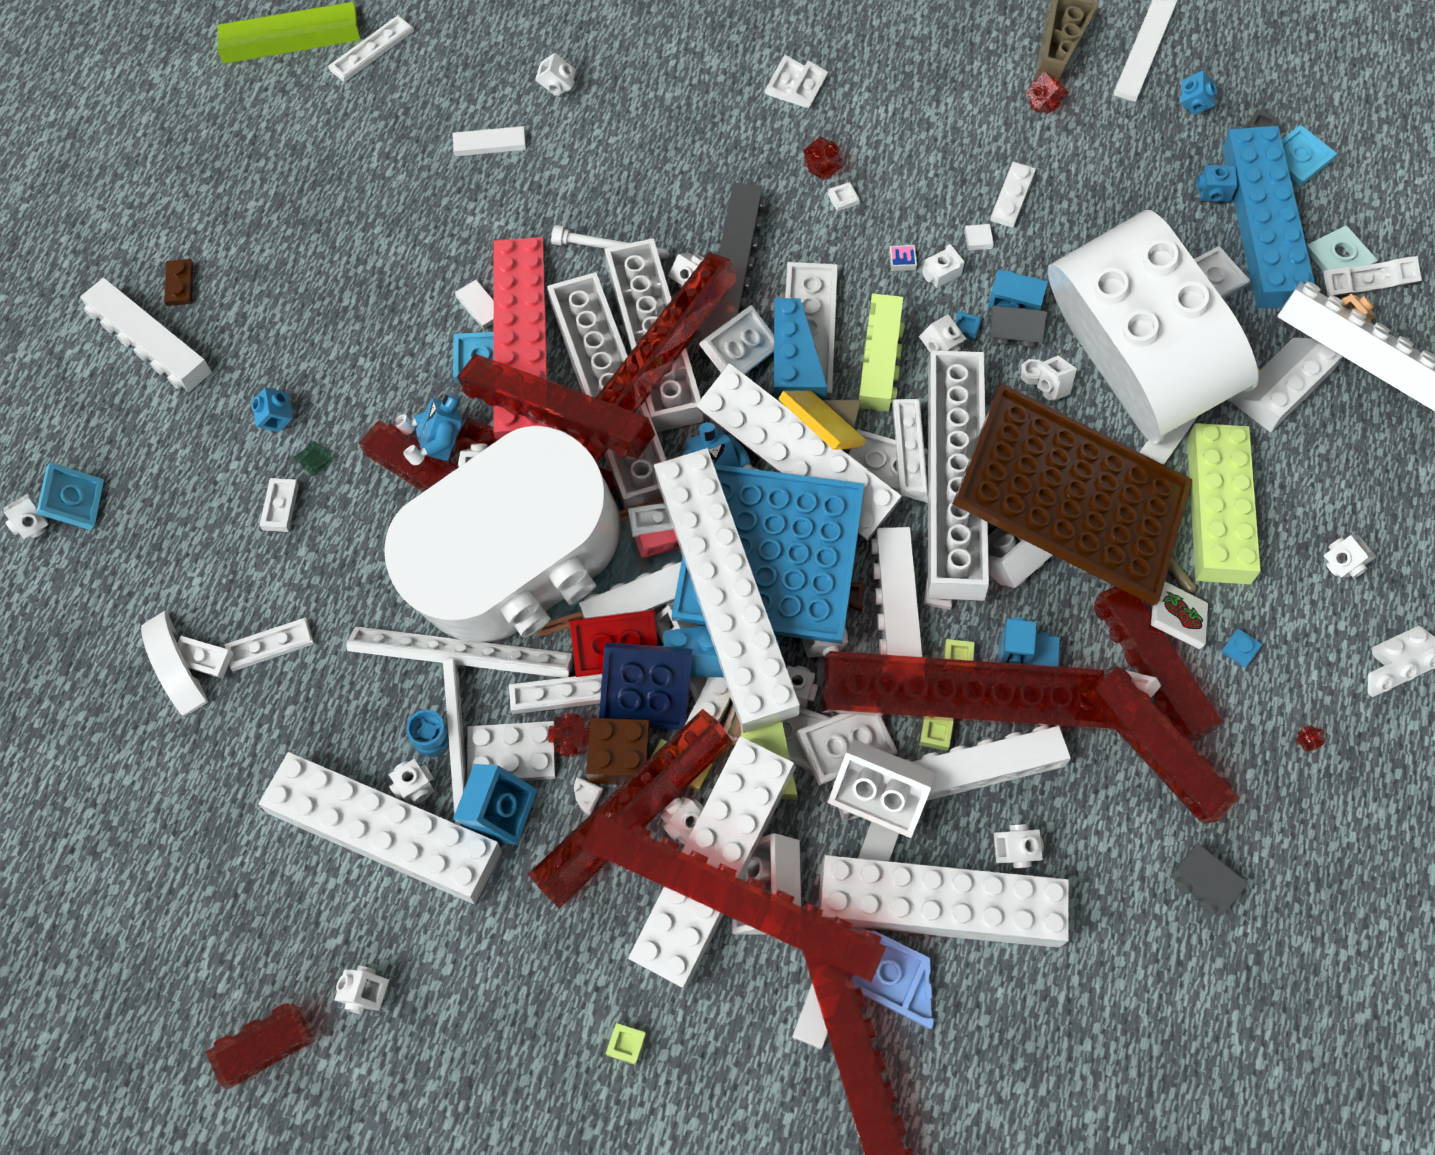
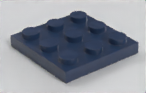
(646, 684)

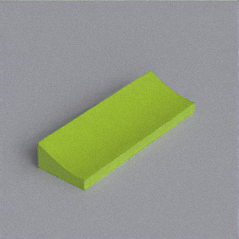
(287, 32)

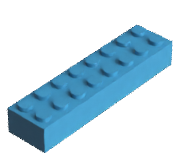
(1267, 214)

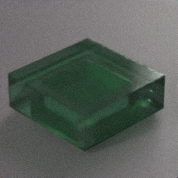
(313, 458)

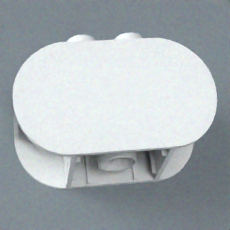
(1153, 324)
(505, 537)

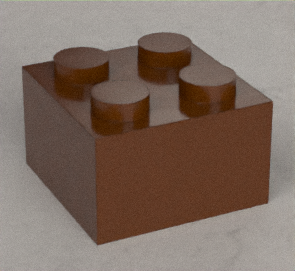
(616, 749)

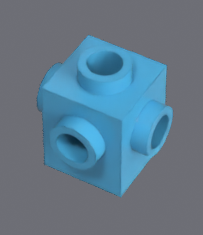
(1198, 93)
(1217, 183)
(272, 409)

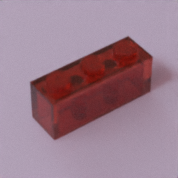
(259, 1045)

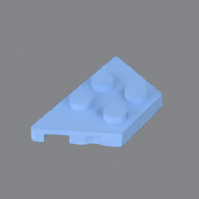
(901, 982)

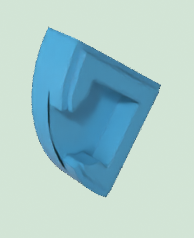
(968, 324)

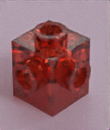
(1046, 93)
(822, 158)
(569, 745)

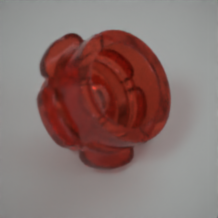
(1310, 738)

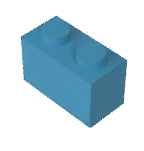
(1017, 291)

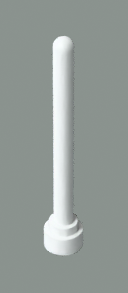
(562, 236)

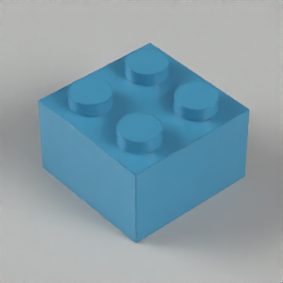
(495, 803)

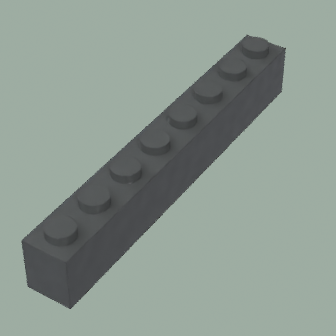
(737, 245)

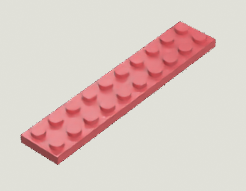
(519, 317)

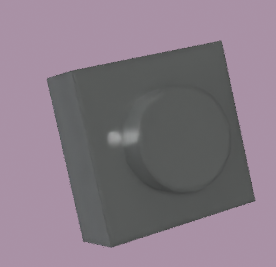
(1262, 119)

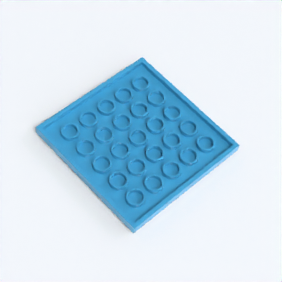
(798, 546)

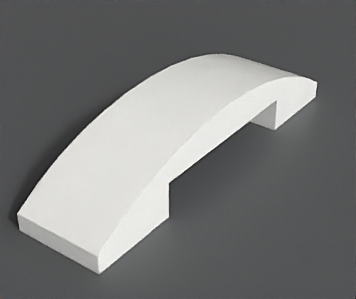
(1372, 276)
(171, 666)

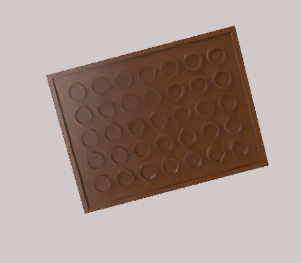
(1075, 493)

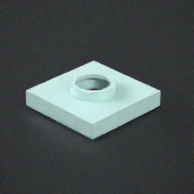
(1324, 253)

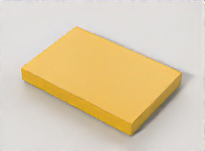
(822, 419)

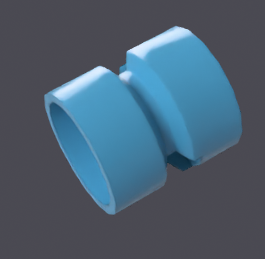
(428, 733)

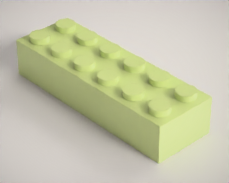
(1223, 504)

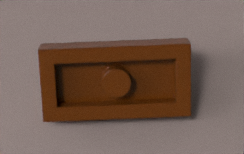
(178, 282)

